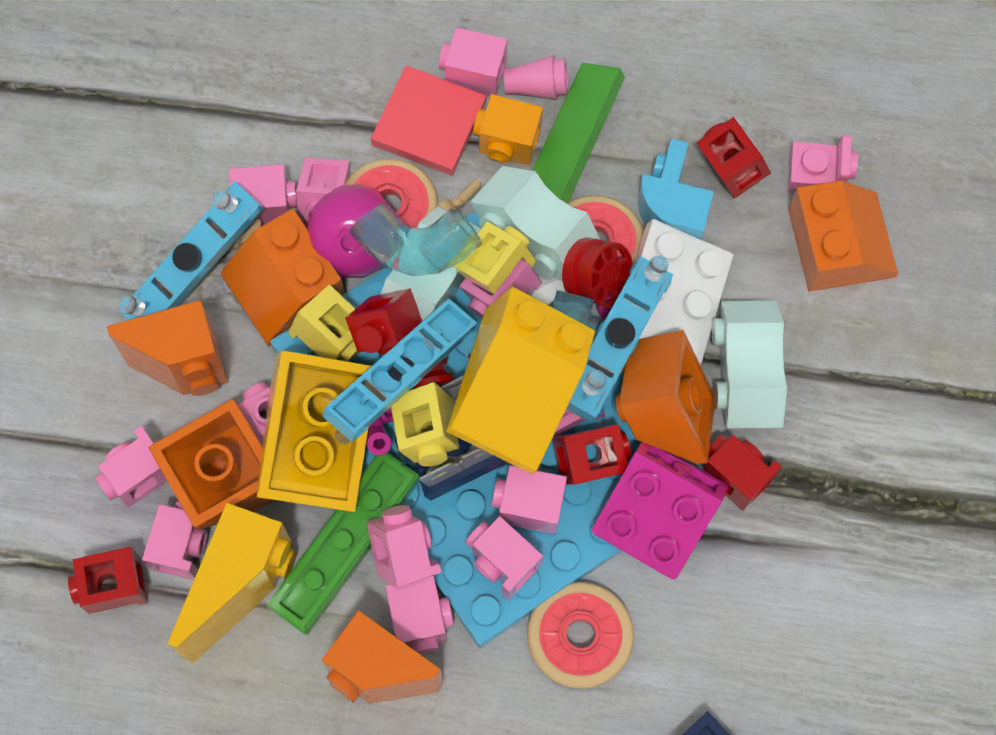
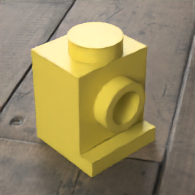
(324, 326)
(422, 423)

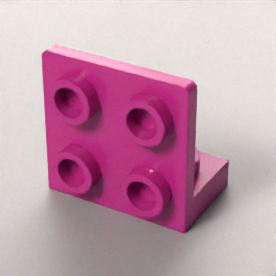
(660, 509)

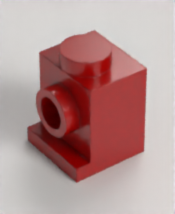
(733, 157)
(383, 321)
(611, 454)
(741, 468)
(93, 570)

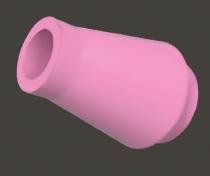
(538, 78)

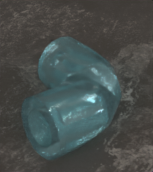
(415, 250)

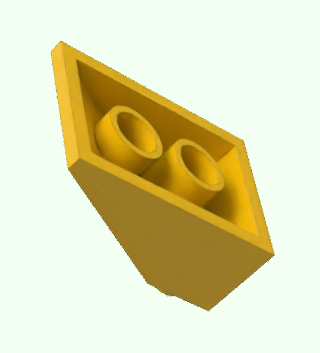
(520, 378)
(299, 445)
(233, 578)

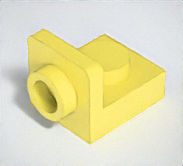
(495, 257)

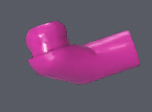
(377, 437)

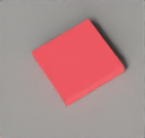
(428, 120)

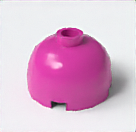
(330, 228)

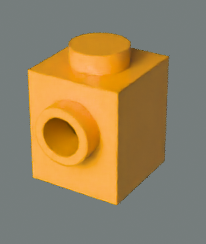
(508, 129)

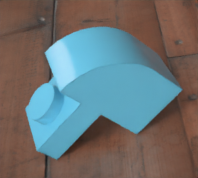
(672, 202)

